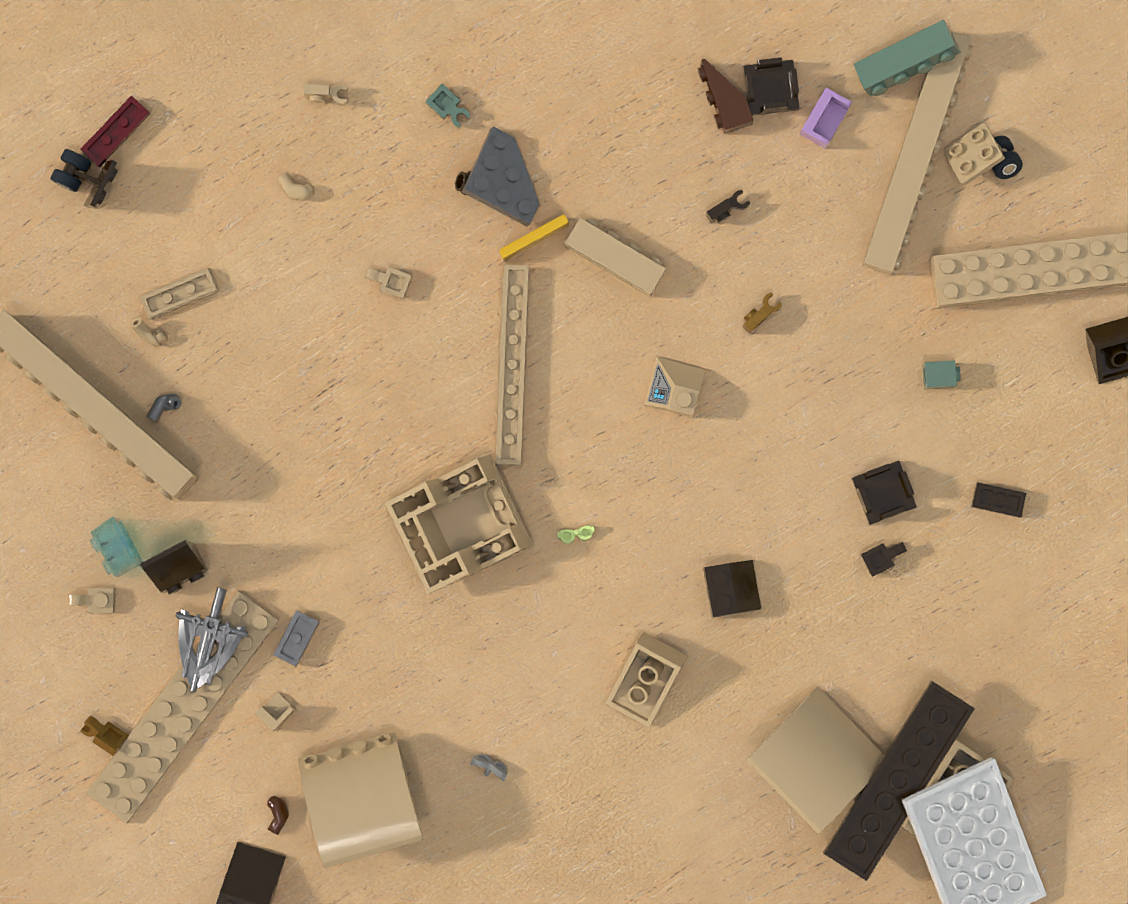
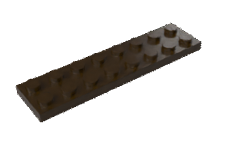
(900, 773)

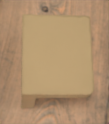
(275, 711)

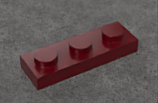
(115, 131)

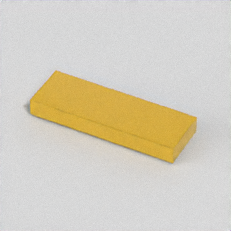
(533, 237)

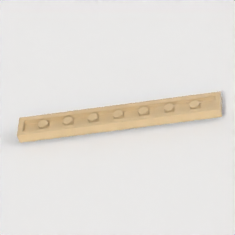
(512, 365)

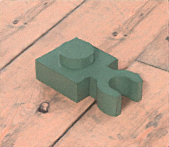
(445, 104)

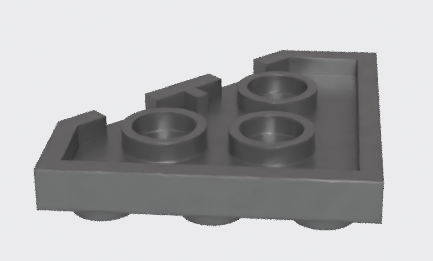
(502, 179)

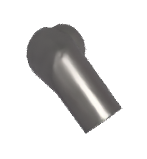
(163, 403)

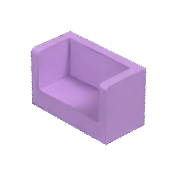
(825, 118)

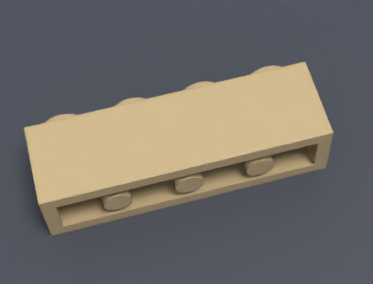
(615, 257)

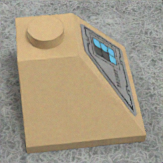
(674, 387)

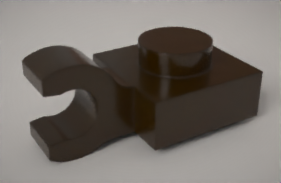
(721, 211)
(880, 558)

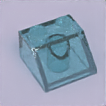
(116, 547)

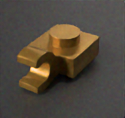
(755, 317)
(106, 737)

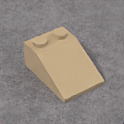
(646, 679)

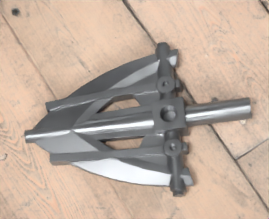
(198, 666)

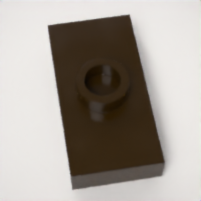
(998, 500)

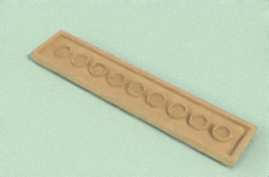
(176, 718)

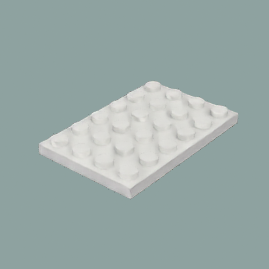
(974, 839)

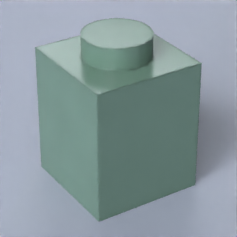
(940, 374)

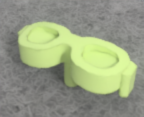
(584, 533)

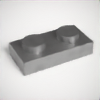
(296, 638)

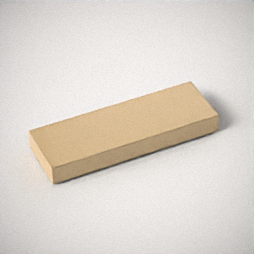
(179, 294)

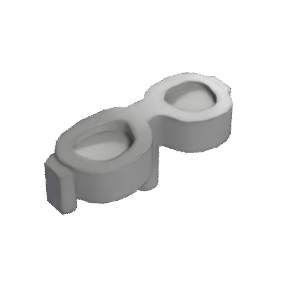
(496, 767)

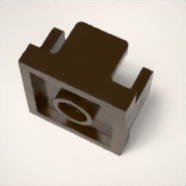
(771, 86)
(884, 492)

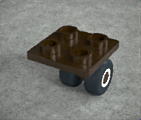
(76, 162)

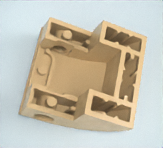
(459, 524)
(359, 799)

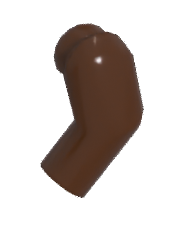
(279, 812)

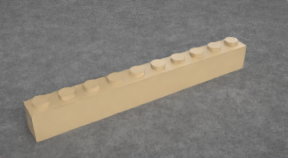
(914, 161)

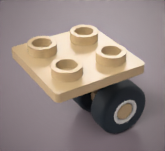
(980, 152)

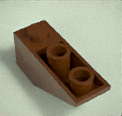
(729, 102)

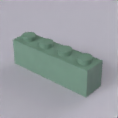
(907, 58)

